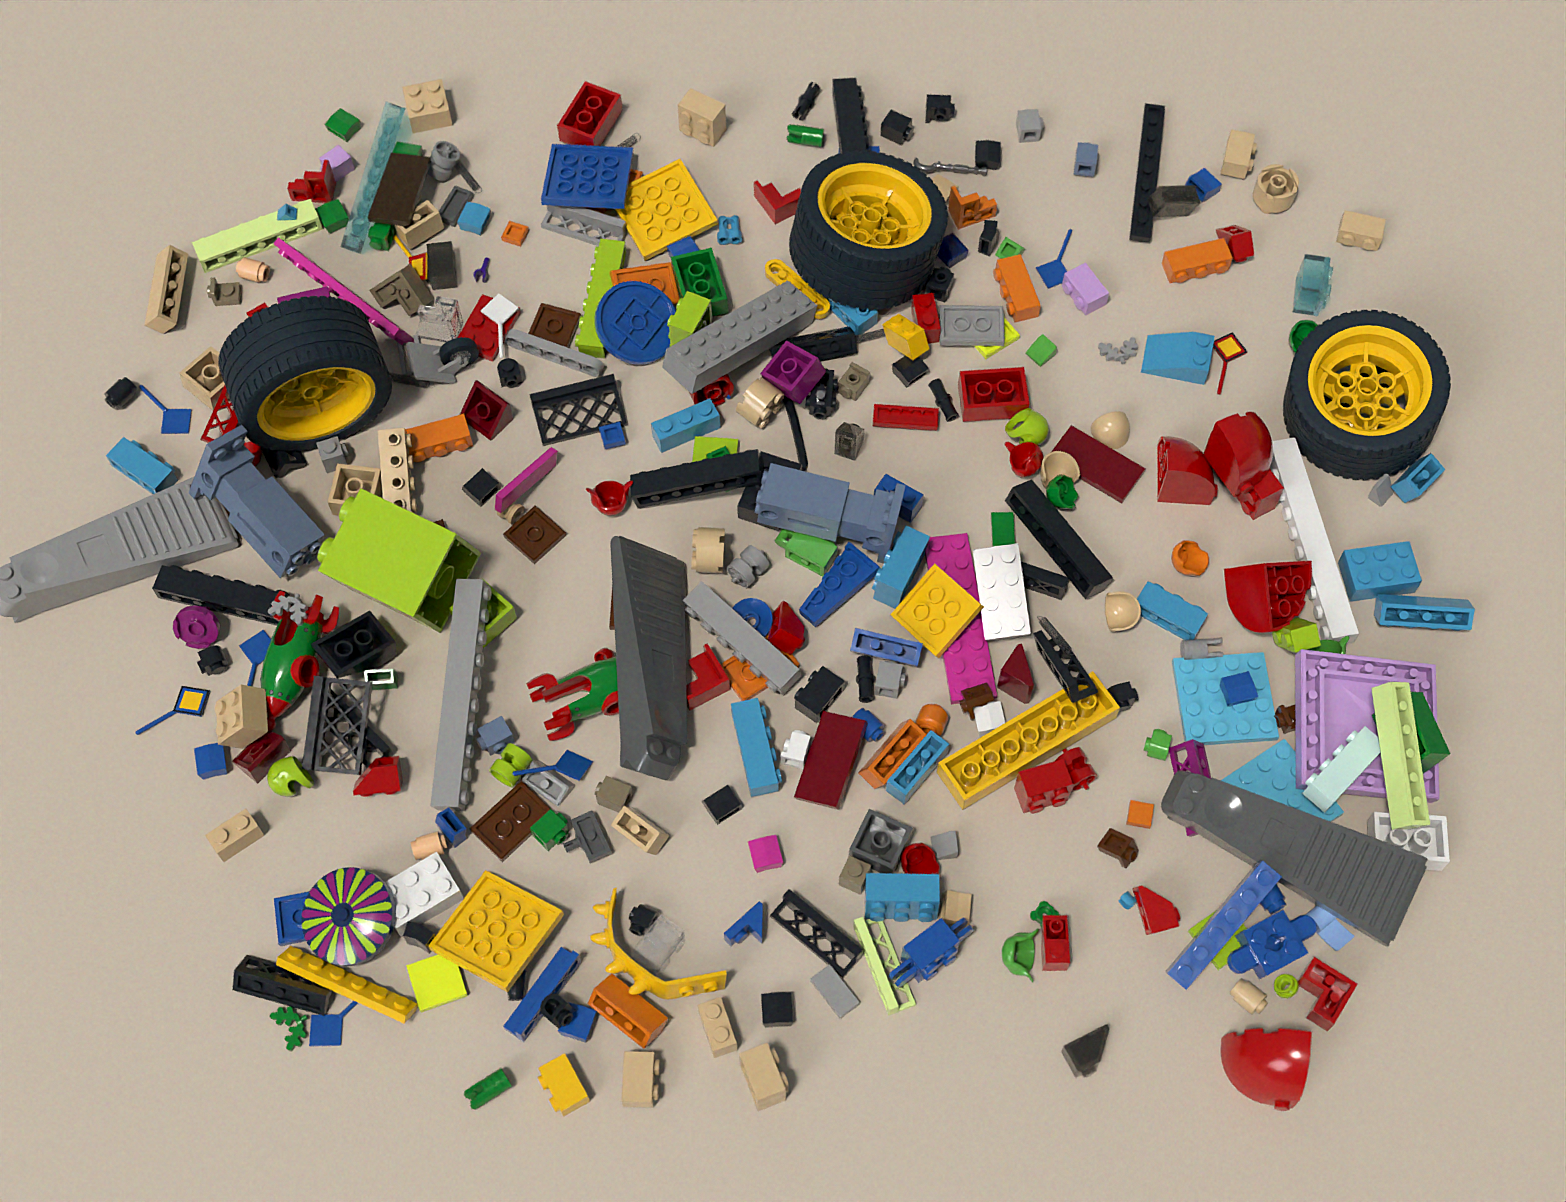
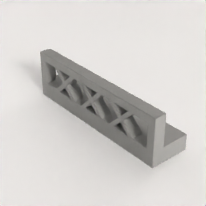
(587, 221)

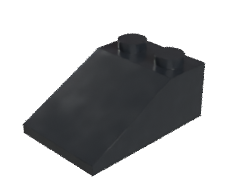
(356, 646)

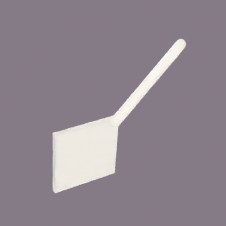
(499, 311)

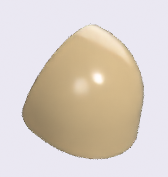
(1111, 429)
(1058, 463)
(1121, 610)

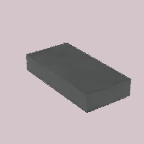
(454, 205)

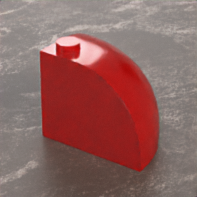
(1240, 451)
(1183, 473)
(1267, 594)
(1268, 1065)

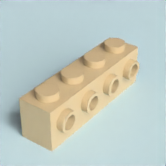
(166, 289)
(396, 467)

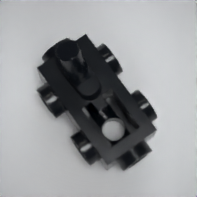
(820, 399)

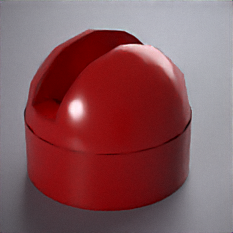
(603, 654)

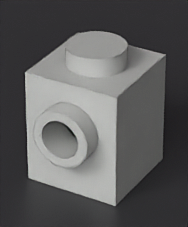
(1029, 125)
(332, 453)
(889, 679)

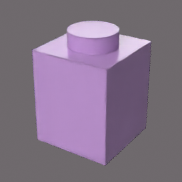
(340, 162)

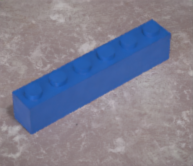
(1223, 924)

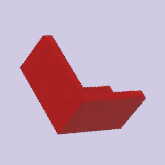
(314, 186)
(774, 204)
(710, 679)

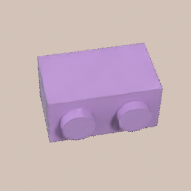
(1085, 289)

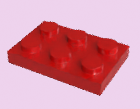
(485, 331)

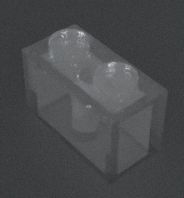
(658, 945)

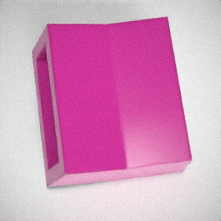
(765, 853)

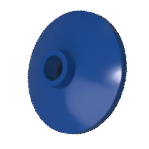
(755, 609)

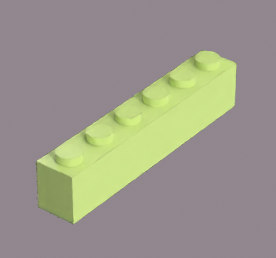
(255, 237)
(1400, 755)

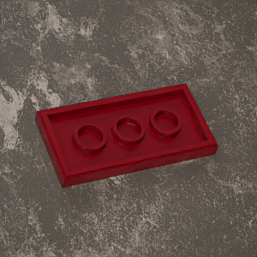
(1100, 464)
(830, 760)

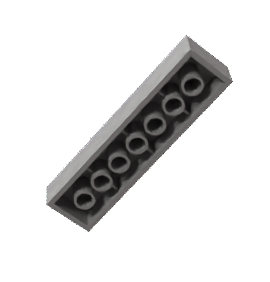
(739, 336)

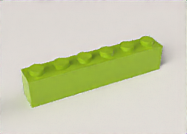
(608, 256)

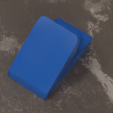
(750, 921)

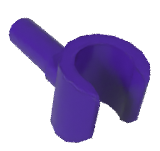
(482, 271)

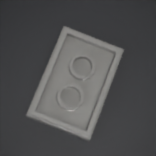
(971, 325)

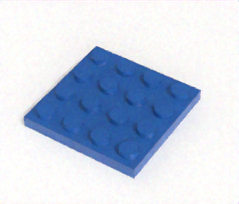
(587, 176)

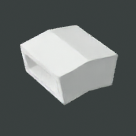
(988, 717)

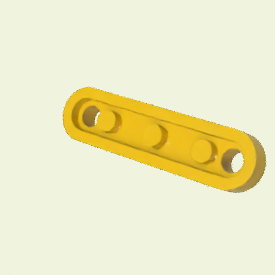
(786, 273)

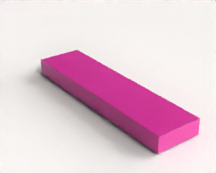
(525, 480)

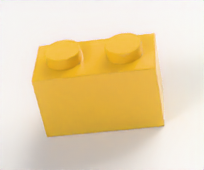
(905, 336)
(563, 1084)

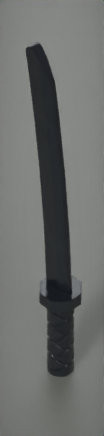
(795, 427)

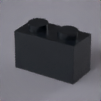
(819, 693)

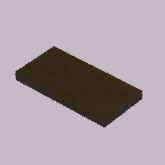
(399, 189)

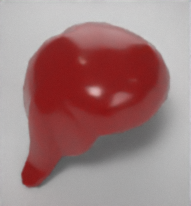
(1025, 458)
(610, 496)

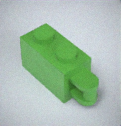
(808, 550)

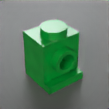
(381, 236)

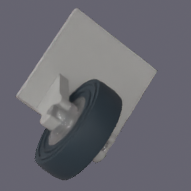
(443, 361)

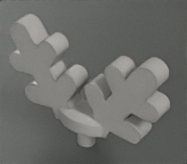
(1127, 350)
(296, 609)

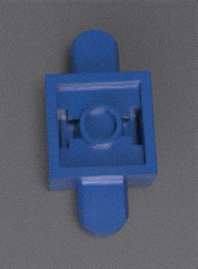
(1271, 944)
(930, 951)

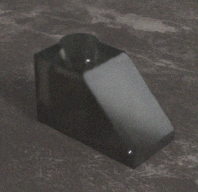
(848, 440)
(1086, 1052)

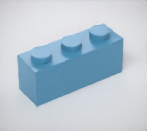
(685, 425)
(141, 466)
(1171, 611)
(917, 767)

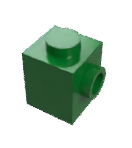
(550, 829)

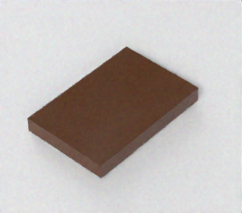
(509, 821)

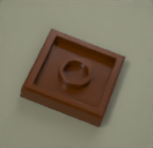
(555, 324)
(534, 534)

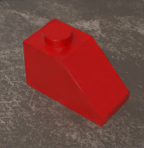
(1238, 241)
(786, 630)
(1155, 911)

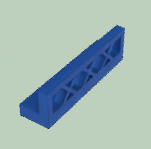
(549, 982)

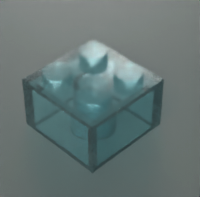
(1312, 285)

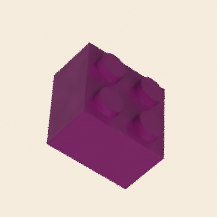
(793, 371)

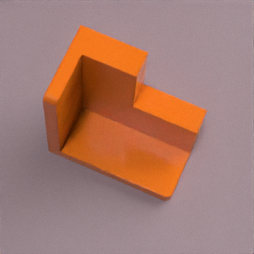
(970, 208)

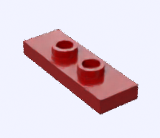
(905, 417)

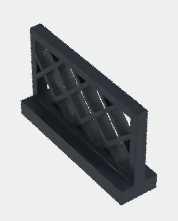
(572, 393)
(317, 725)

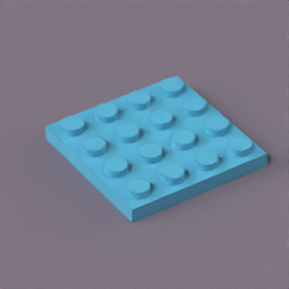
(1204, 706)
(1274, 777)

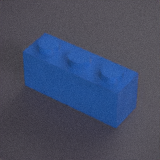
(886, 647)

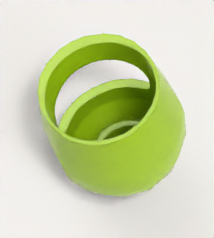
(1033, 429)
(284, 774)

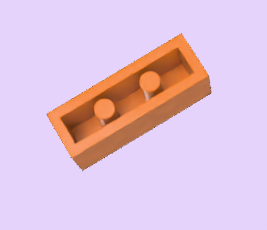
(1196, 261)
(1017, 288)
(439, 438)
(892, 753)
(627, 1011)

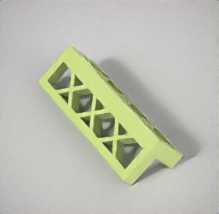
(876, 968)

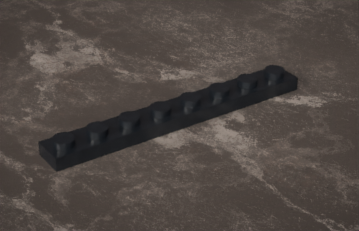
(1147, 172)

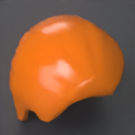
(1189, 558)

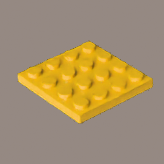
(665, 209)
(496, 931)

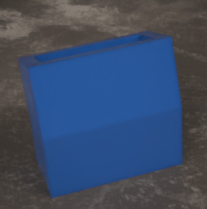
(1205, 184)
(681, 247)
(1238, 688)
(210, 760)
(454, 838)
(580, 1025)

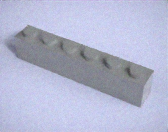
(741, 638)

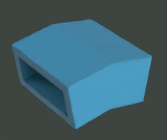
(474, 217)

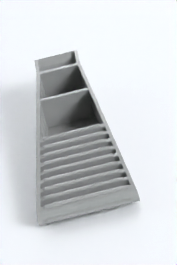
(115, 551)

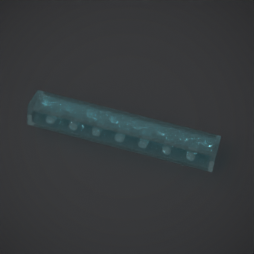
(379, 154)

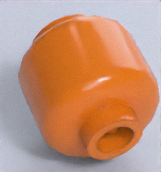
(932, 718)

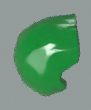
(1299, 332)
(1062, 492)

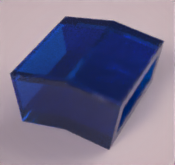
(952, 250)

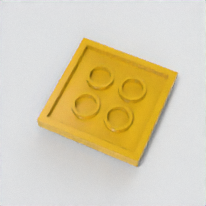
(936, 610)

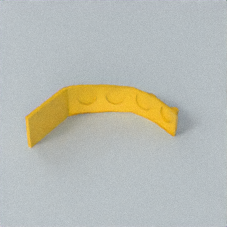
(642, 978)

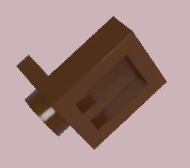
(975, 696)
(1286, 718)
(1119, 847)

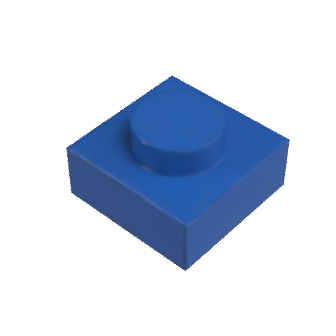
(612, 435)

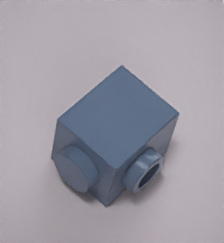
(1085, 159)
(495, 736)

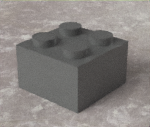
(880, 842)

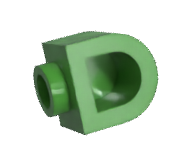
(1158, 744)

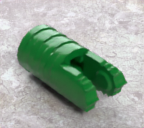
(805, 135)
(487, 1089)

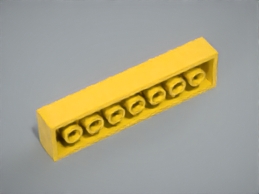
(1024, 742)

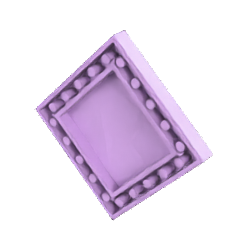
(1337, 698)

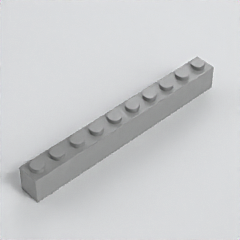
(460, 695)

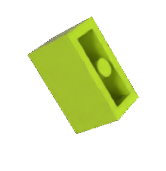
(1297, 635)

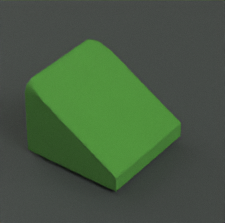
(1009, 248)
(1041, 350)

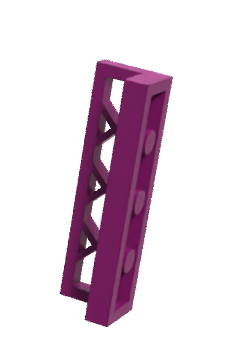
(1197, 760)

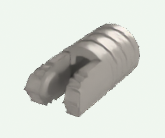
(1198, 648)

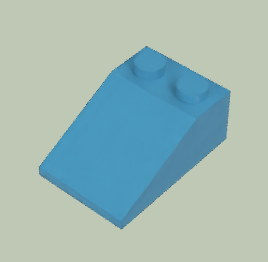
(1178, 356)

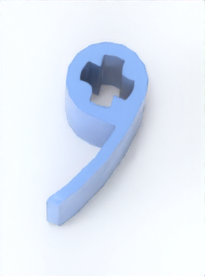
(1329, 928)

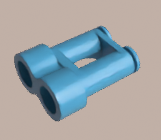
(731, 235)

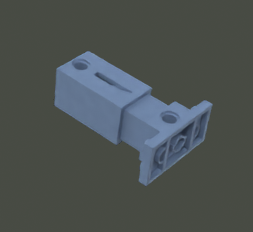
(256, 505)
(828, 508)

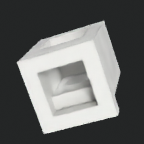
(796, 749)

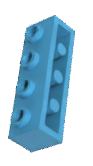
(858, 319)
(1424, 612)
(755, 748)

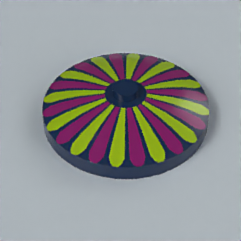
(348, 916)

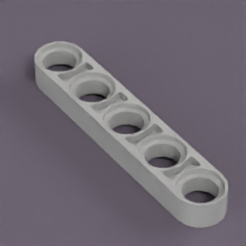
(554, 352)

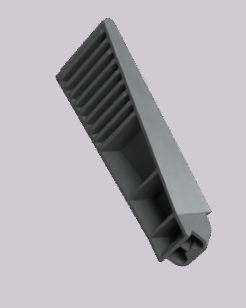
(649, 656)
(1322, 861)

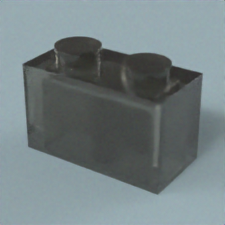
(1174, 201)
(441, 265)

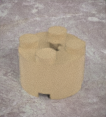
(1275, 189)
(759, 402)
(709, 549)

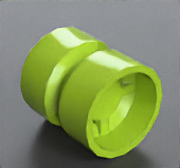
(512, 760)

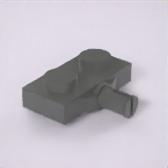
(588, 837)

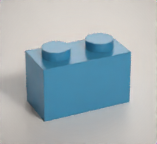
(1417, 478)

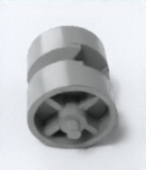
(443, 159)
(744, 568)

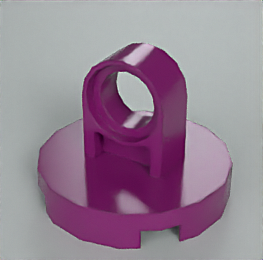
(196, 626)

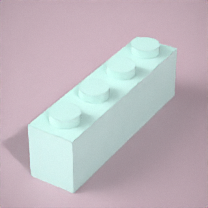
(1343, 769)

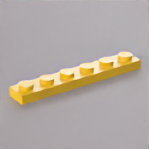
(347, 984)

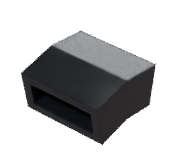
(987, 154)
(988, 237)
(909, 370)
(481, 487)
(722, 804)
(418, 936)
(777, 1009)

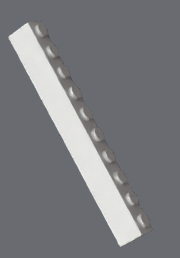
(1312, 543)

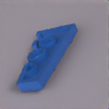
(843, 580)

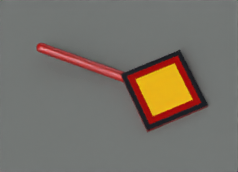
(1228, 349)

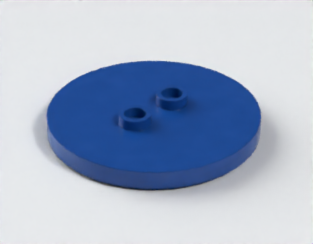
(634, 322)

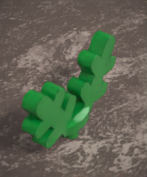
(297, 1031)

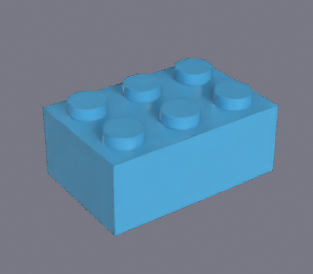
(900, 566)
(1379, 570)
(901, 897)

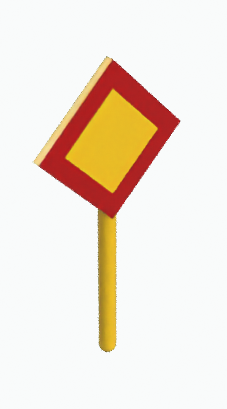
(418, 261)

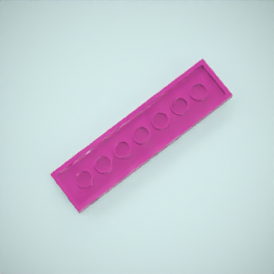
(342, 292)
(968, 657)

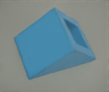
(287, 212)

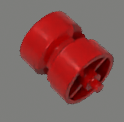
(1080, 772)

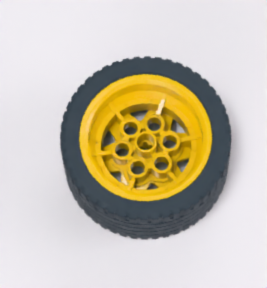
(881, 233)
(304, 373)
(1338, 435)

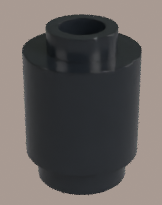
(120, 393)

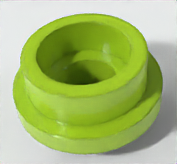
(1284, 980)

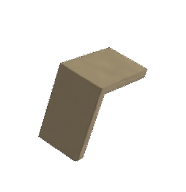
(404, 286)

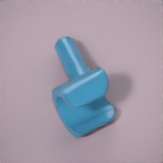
(1127, 900)

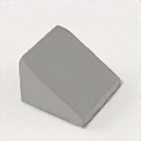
(1381, 491)
(945, 845)

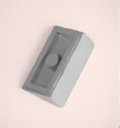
(548, 783)

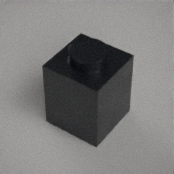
(896, 127)

